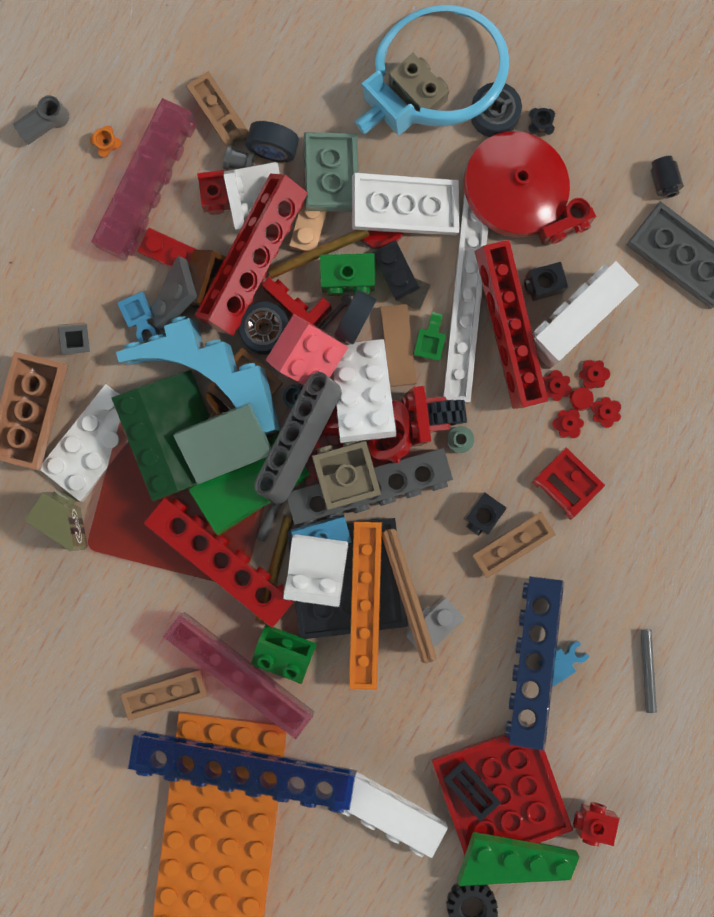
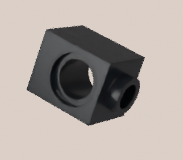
(556, 276)
(493, 506)

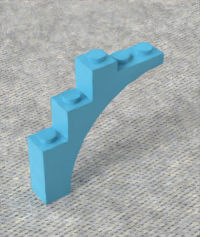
(215, 361)

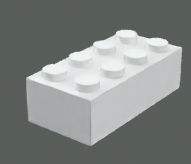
(587, 309)

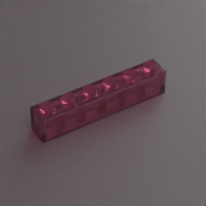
(144, 179)
(239, 675)

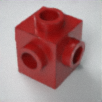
(596, 824)

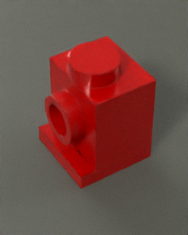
(212, 181)

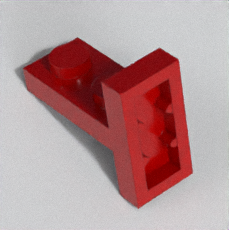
(278, 292)

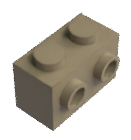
(418, 84)

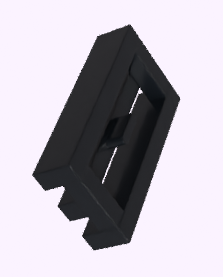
(456, 771)

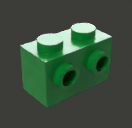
(283, 654)

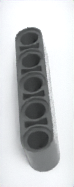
(297, 438)

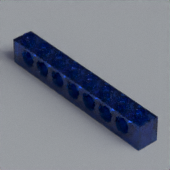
(145, 764)

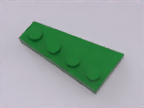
(508, 861)

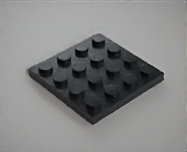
(326, 620)

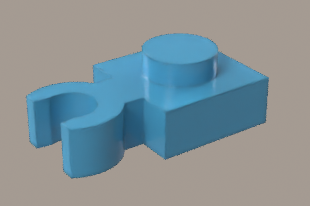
(136, 312)
(564, 662)

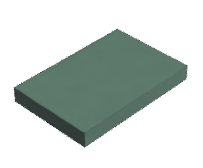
(329, 169)
(223, 443)

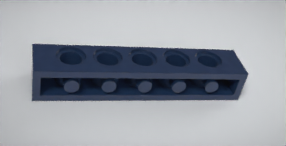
(535, 735)

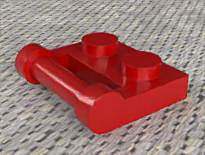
(575, 477)

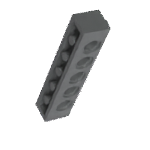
(434, 461)

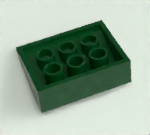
(151, 419)

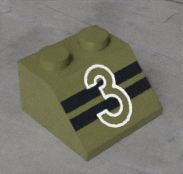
(59, 519)

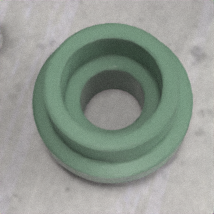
(458, 448)

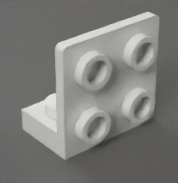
(244, 187)
(315, 570)

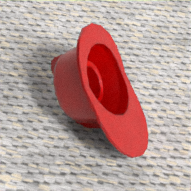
(394, 447)

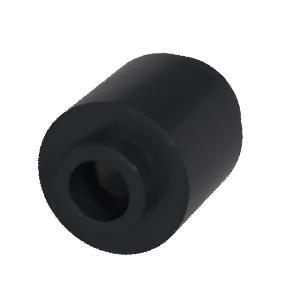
(666, 177)

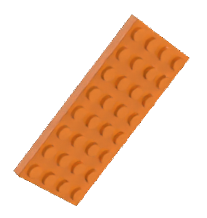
(216, 840)

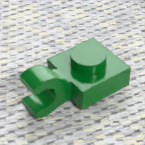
(430, 342)

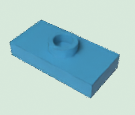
(332, 528)

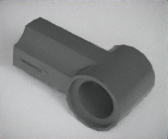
(38, 120)

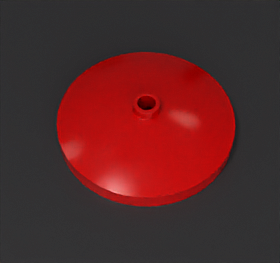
(516, 184)

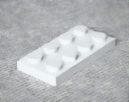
(405, 204)
(365, 396)
(86, 448)

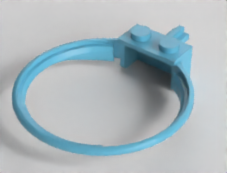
(392, 109)

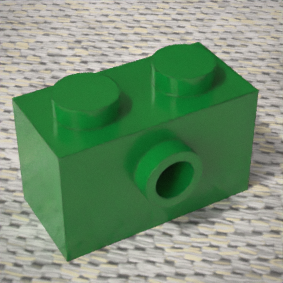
(347, 273)

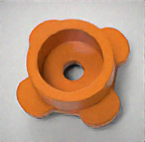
(102, 134)

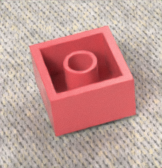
(305, 350)

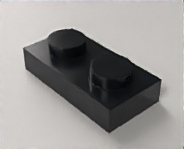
(396, 270)

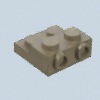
(345, 474)

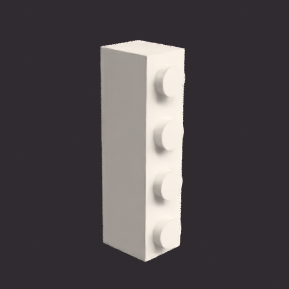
(396, 817)

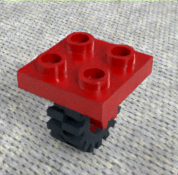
(431, 414)

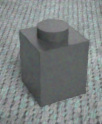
(73, 338)

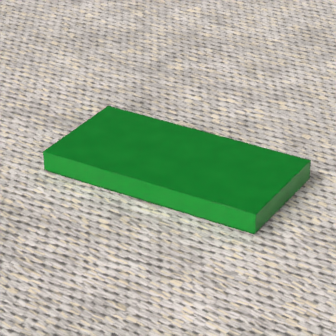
(232, 495)

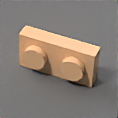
(307, 229)

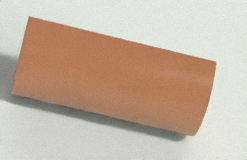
(29, 408)

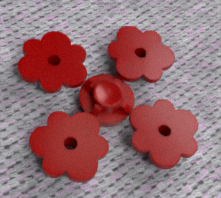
(582, 399)

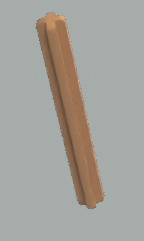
(409, 596)

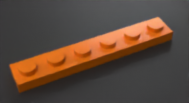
(365, 605)

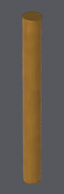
(315, 253)
(277, 558)

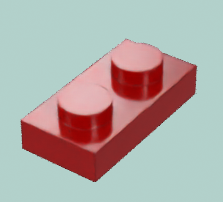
(164, 248)

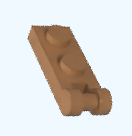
(217, 108)

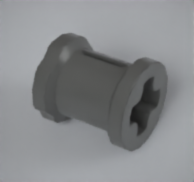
(237, 159)

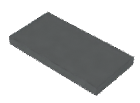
(677, 251)

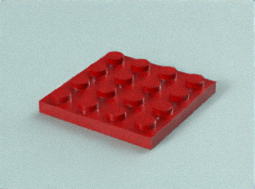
(522, 782)

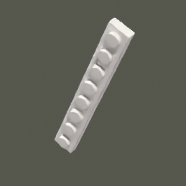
(465, 309)

